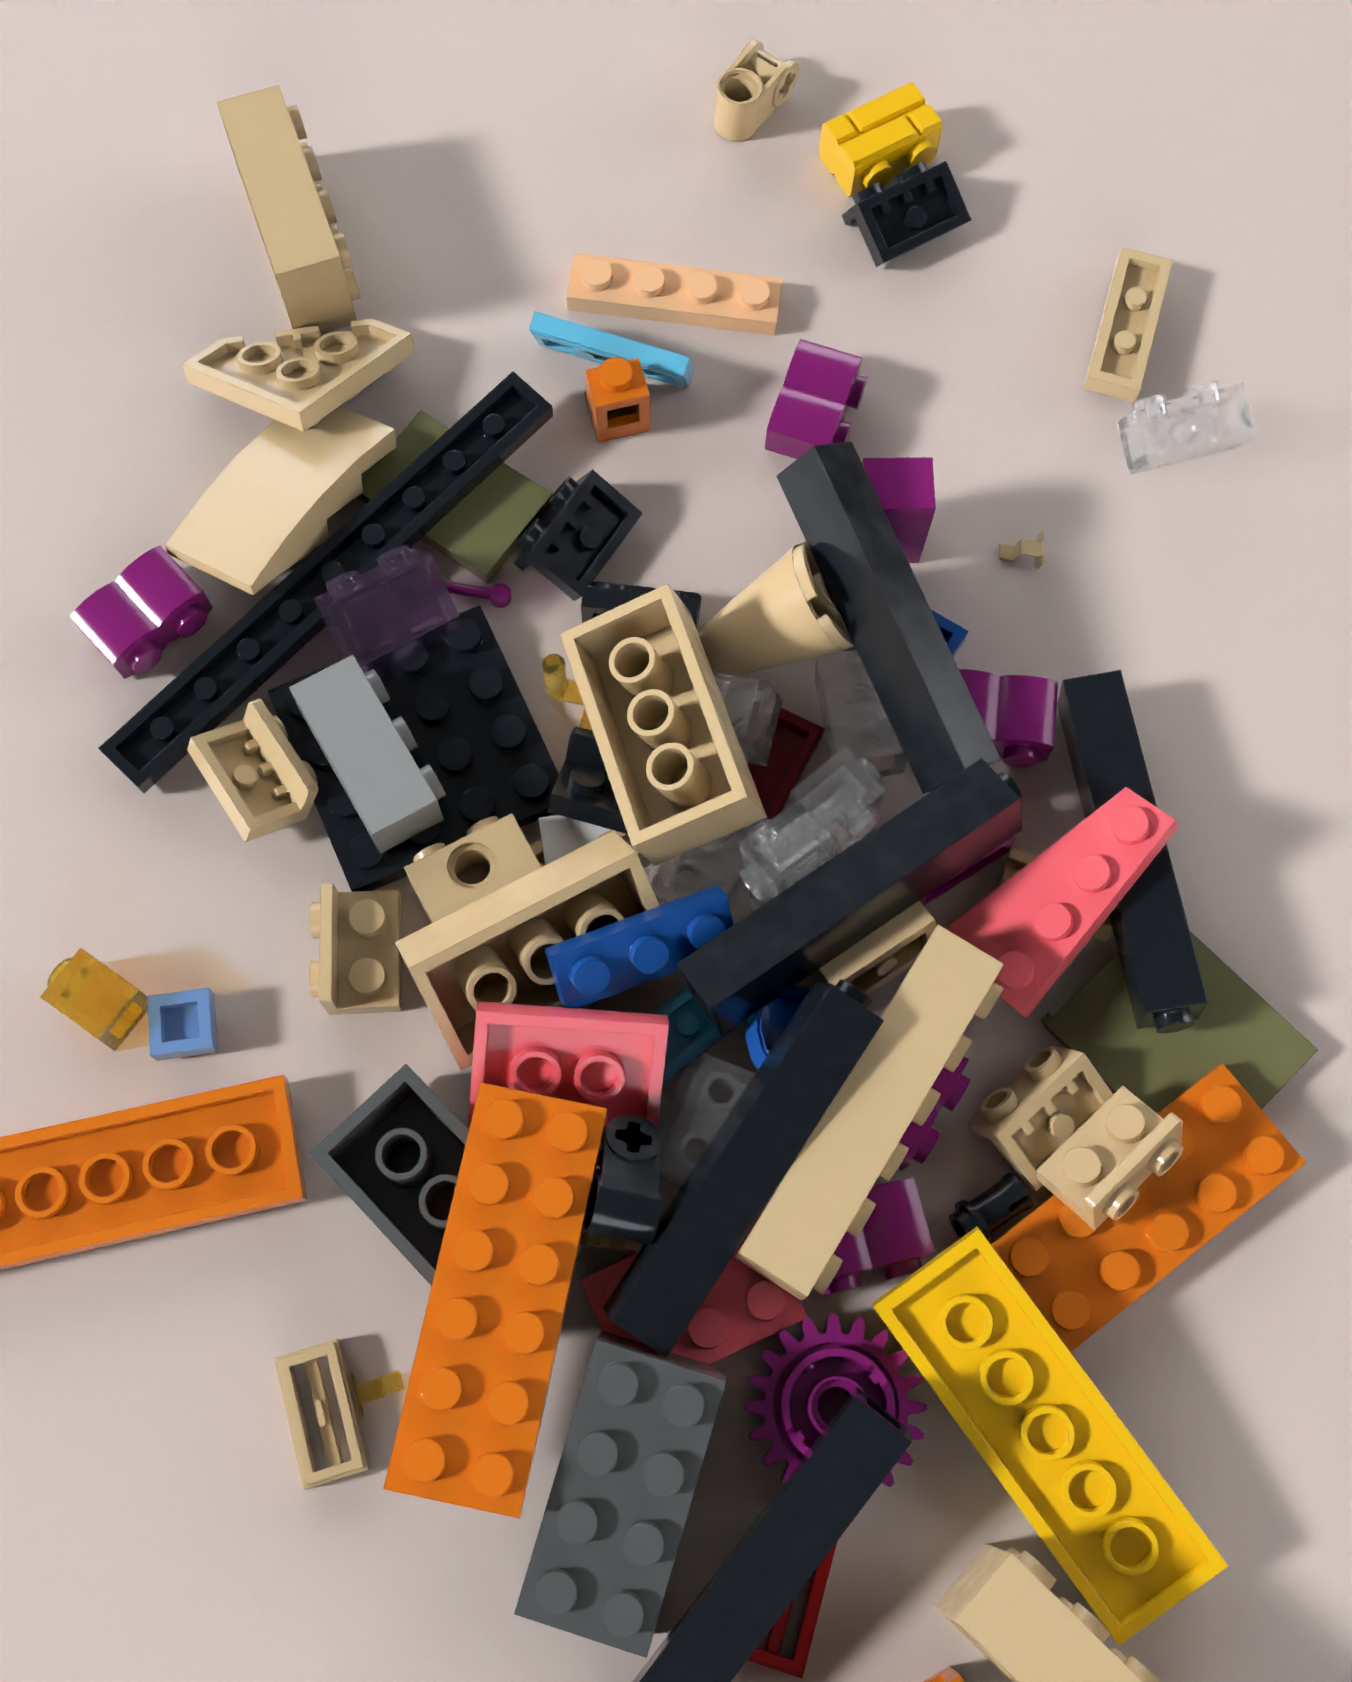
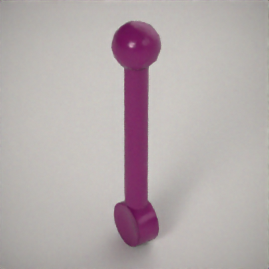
(498, 594)

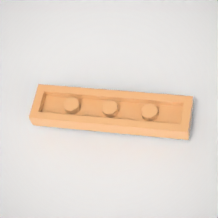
(674, 294)

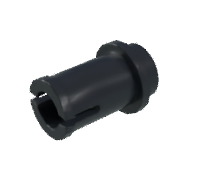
(991, 1207)

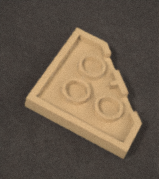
(302, 371)

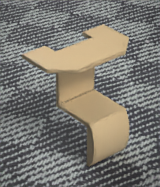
(1025, 547)

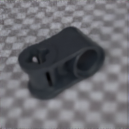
(626, 1182)

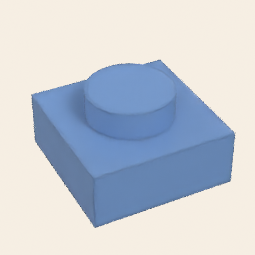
(182, 1024)

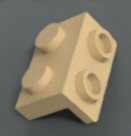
(255, 772)

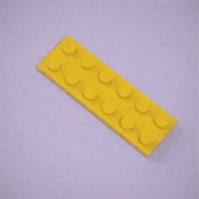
(1049, 1436)

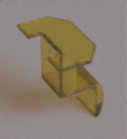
(376, 1388)

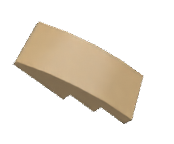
(277, 498)

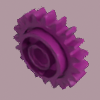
(820, 1364)

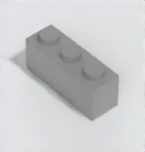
(370, 752)

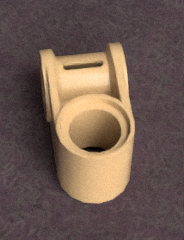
(751, 91)

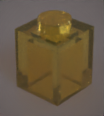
(95, 998)

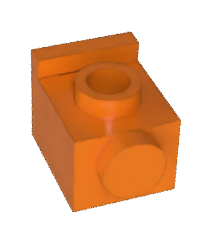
(616, 386)

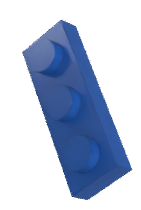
(636, 947)

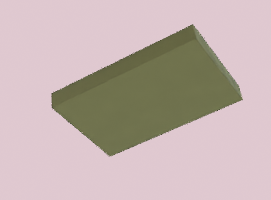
(486, 523)

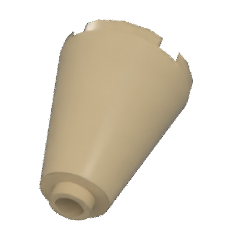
(776, 619)

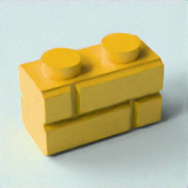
(880, 139)

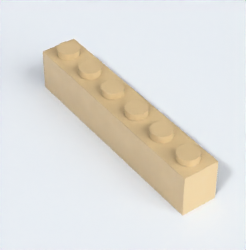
(863, 1125)

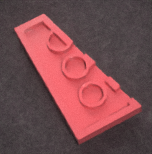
(1063, 896)

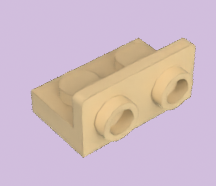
(357, 951)
(1041, 1109)
(1111, 1157)

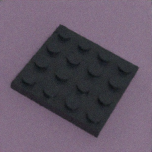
(466, 726)

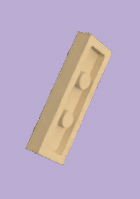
(1128, 324)

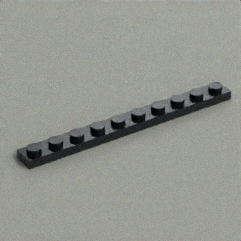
(288, 614)

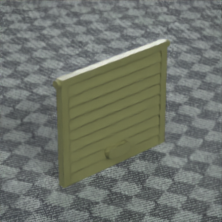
(1158, 1067)

